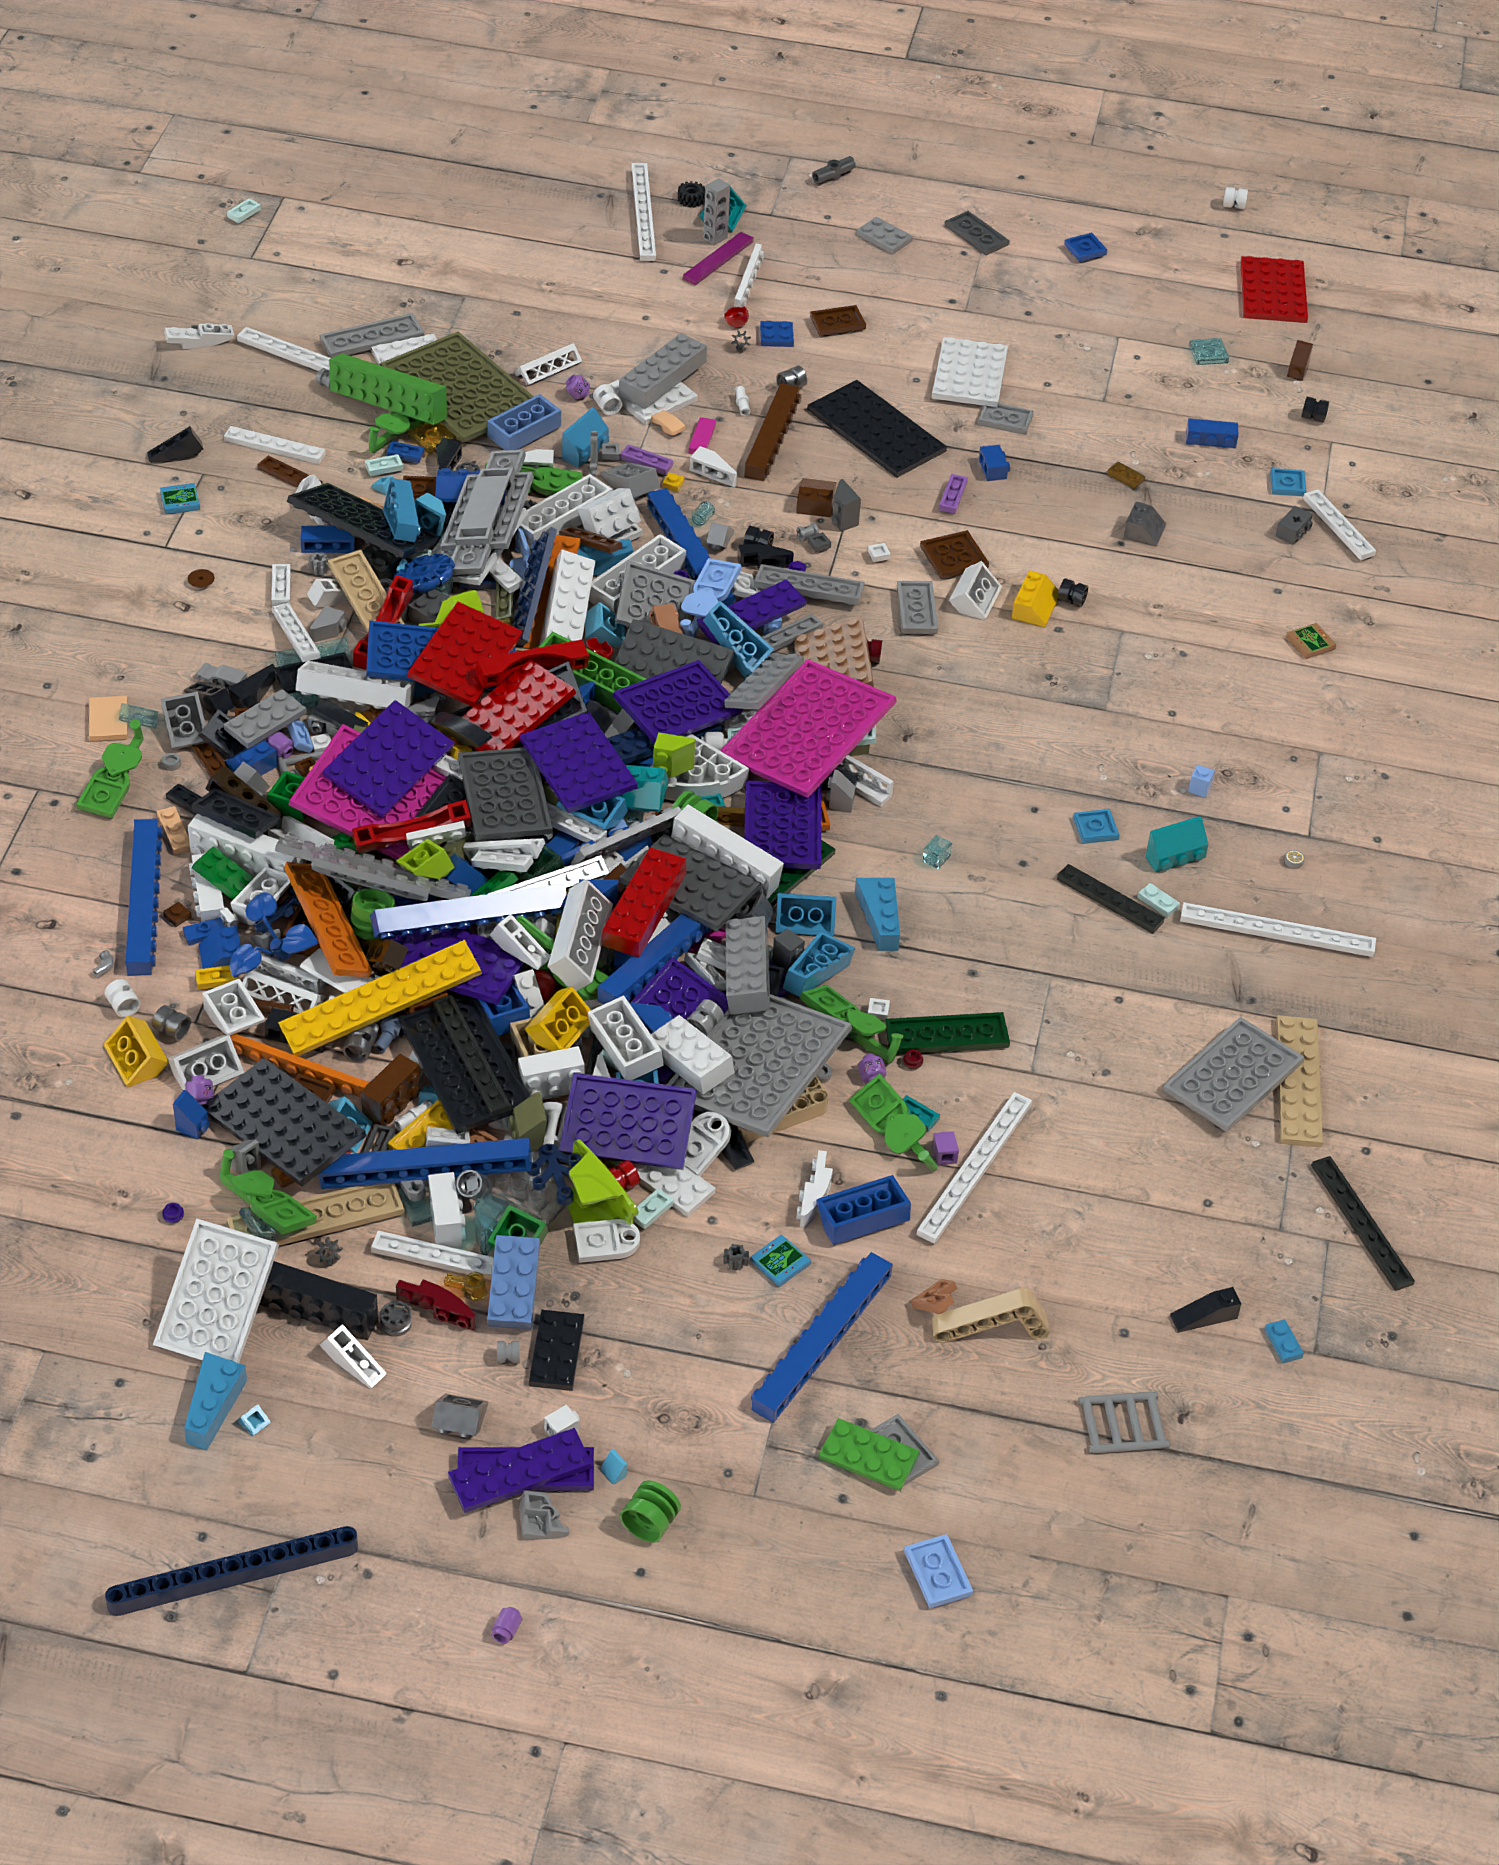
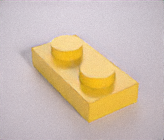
(213, 977)

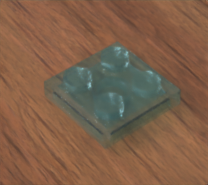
(1209, 351)

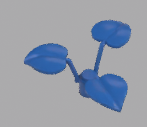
(297, 938)

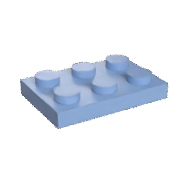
(938, 1571)

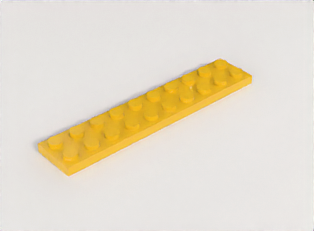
(380, 998)

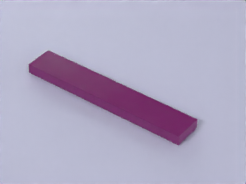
(718, 258)

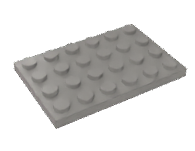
(1233, 1074)

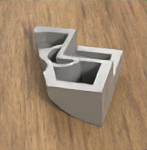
(539, 1517)

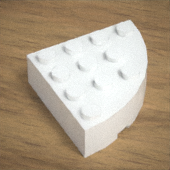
(711, 774)

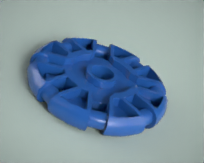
(428, 572)

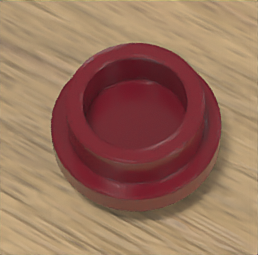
(913, 1059)

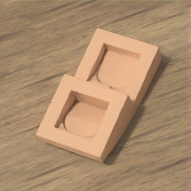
(669, 423)

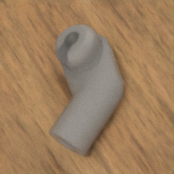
(105, 964)

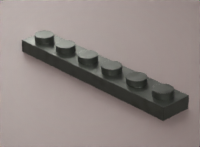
(1110, 898)

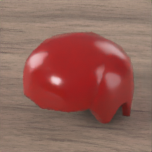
(737, 316)
(602, 649)

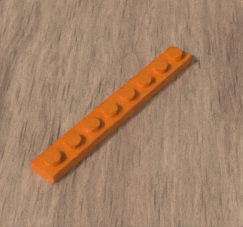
(295, 1065)

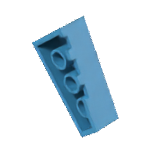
(401, 510)
(604, 560)
(735, 634)
(880, 908)
(818, 963)
(213, 1398)

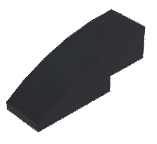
(763, 554)

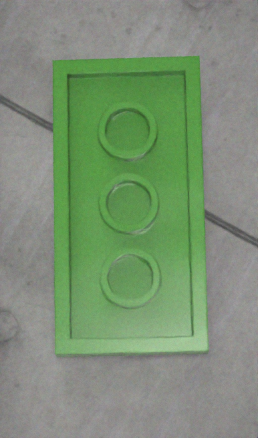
(869, 1454)

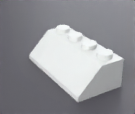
(319, 967)

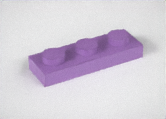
(646, 458)
(953, 493)

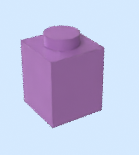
(945, 1148)

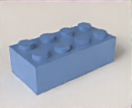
(524, 423)
(514, 1282)

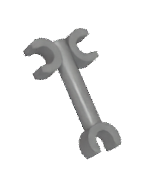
(593, 453)

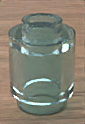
(703, 513)

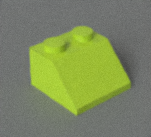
(674, 754)
(427, 860)

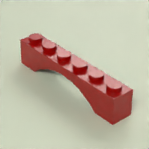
(392, 609)
(496, 669)
(379, 836)

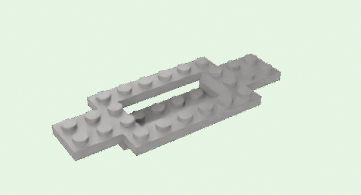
(471, 522)
(370, 872)

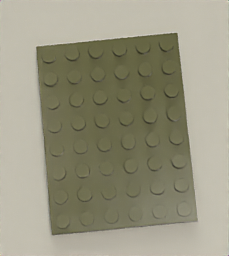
(473, 382)

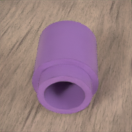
(506, 1625)

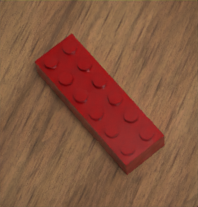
(644, 902)

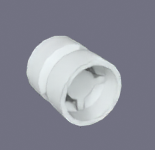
(1235, 198)
(607, 399)
(122, 998)

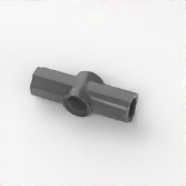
(833, 169)

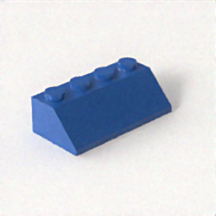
(450, 484)
(863, 1209)

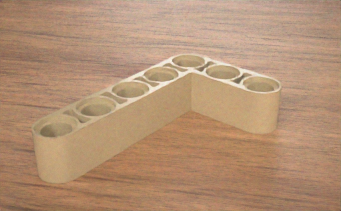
(807, 1107)
(990, 1313)

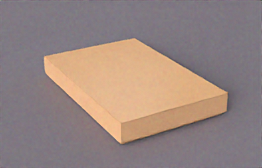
(104, 719)

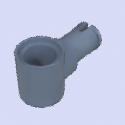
(389, 1031)

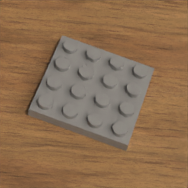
(647, 588)

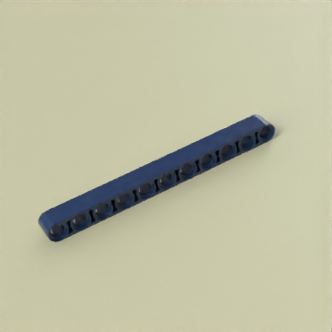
(221, 1569)

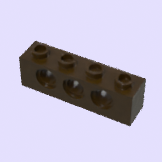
(230, 783)
(384, 954)

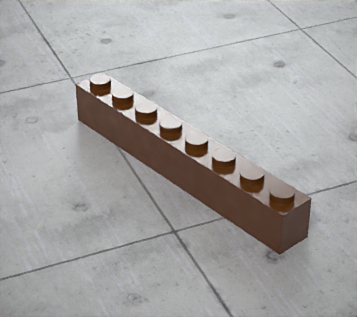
(772, 432)

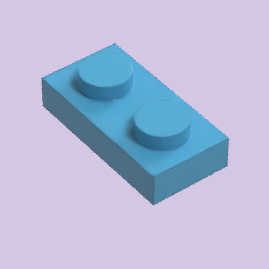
(1284, 1341)

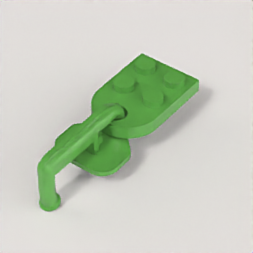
(394, 424)
(550, 480)
(112, 782)
(588, 992)
(863, 1025)
(892, 1118)
(271, 1205)

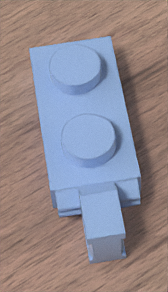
(300, 736)

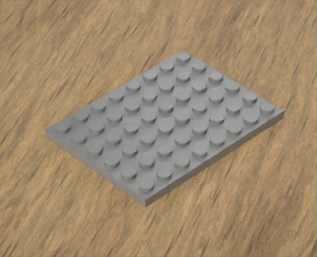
(773, 1062)

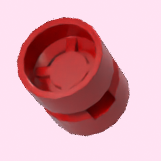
(626, 1175)

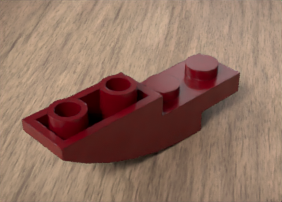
(445, 1304)

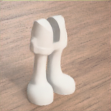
(554, 1112)

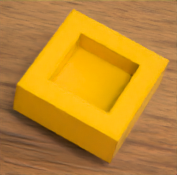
(673, 482)

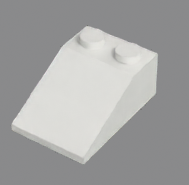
(231, 1007)

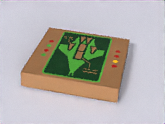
(1311, 640)

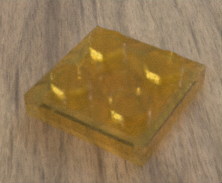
(429, 435)

